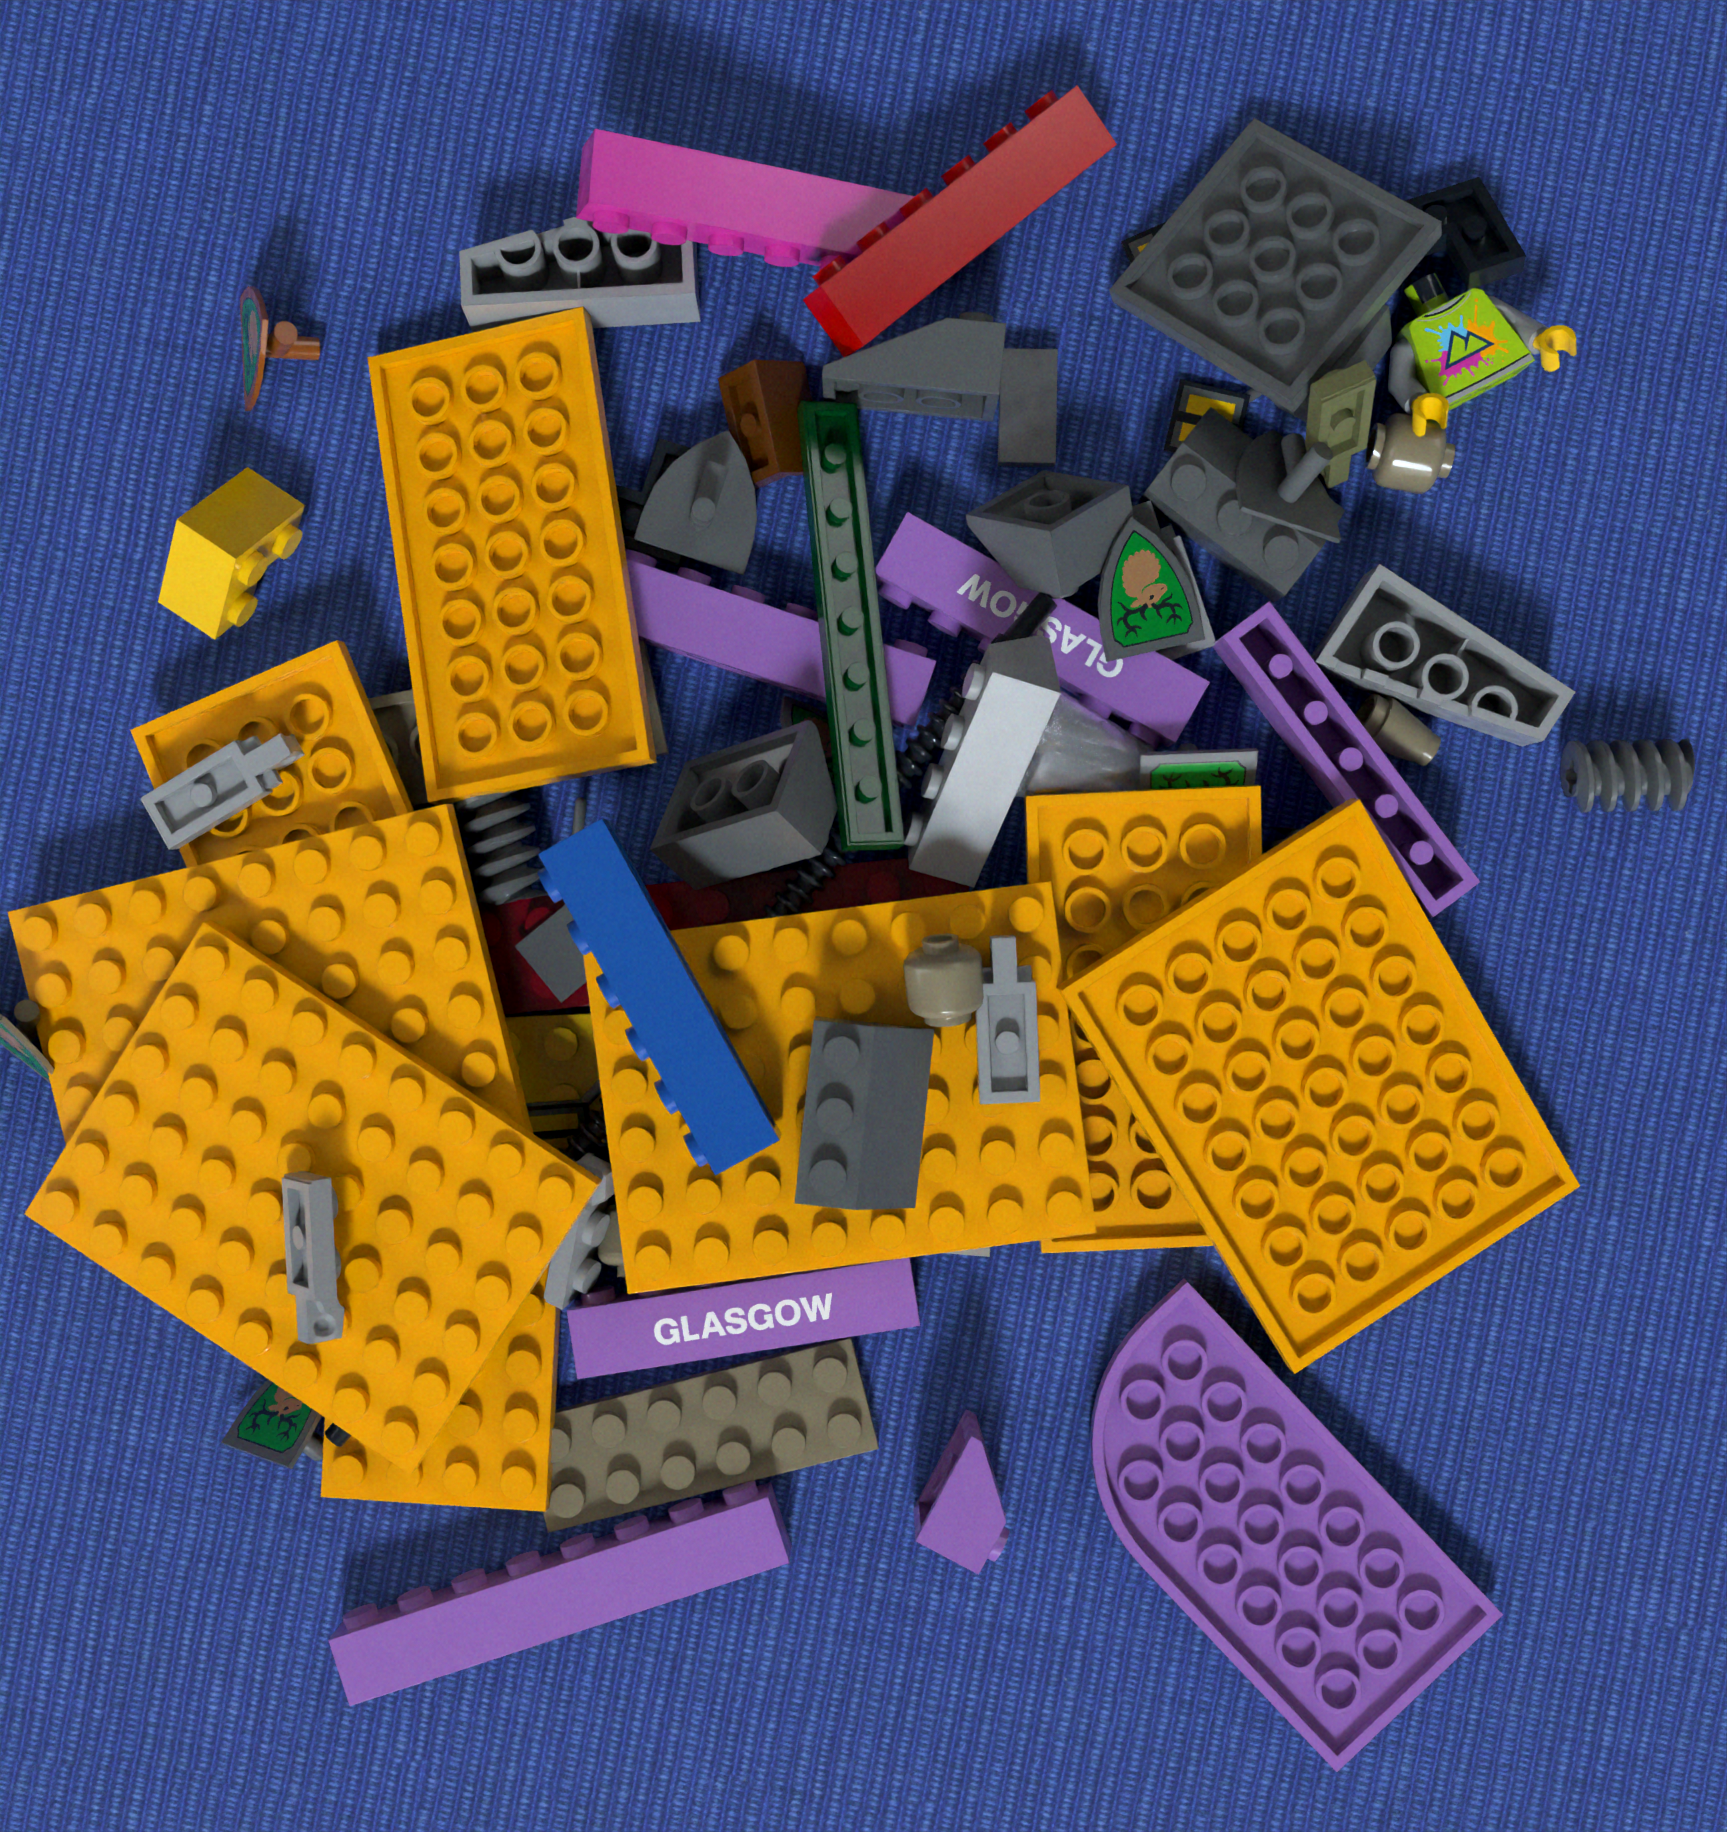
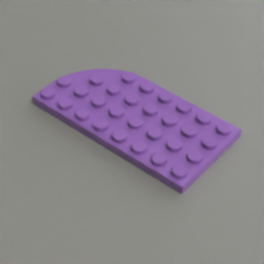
(1272, 1531)

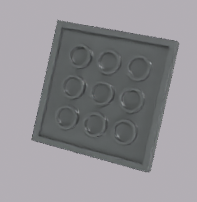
(1275, 263)

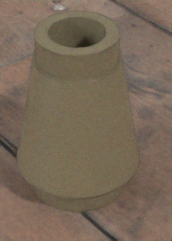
(1397, 730)

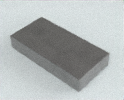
(1028, 408)

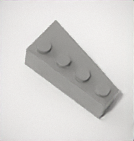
(613, 276)
(1434, 661)

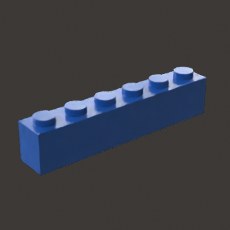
(660, 997)

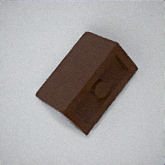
(762, 416)

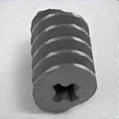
(1628, 772)
(501, 847)

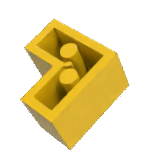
(225, 549)

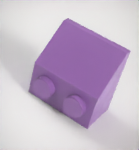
(961, 1503)

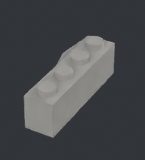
(982, 759)

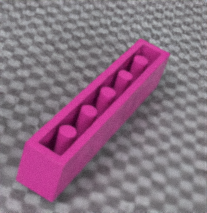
(726, 202)

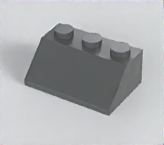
(1201, 501)
(748, 808)
(864, 1115)

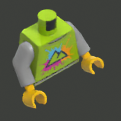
(1464, 350)

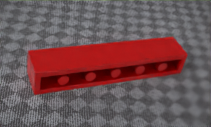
(959, 222)

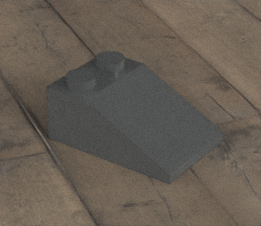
(931, 371)

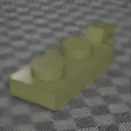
(1341, 417)

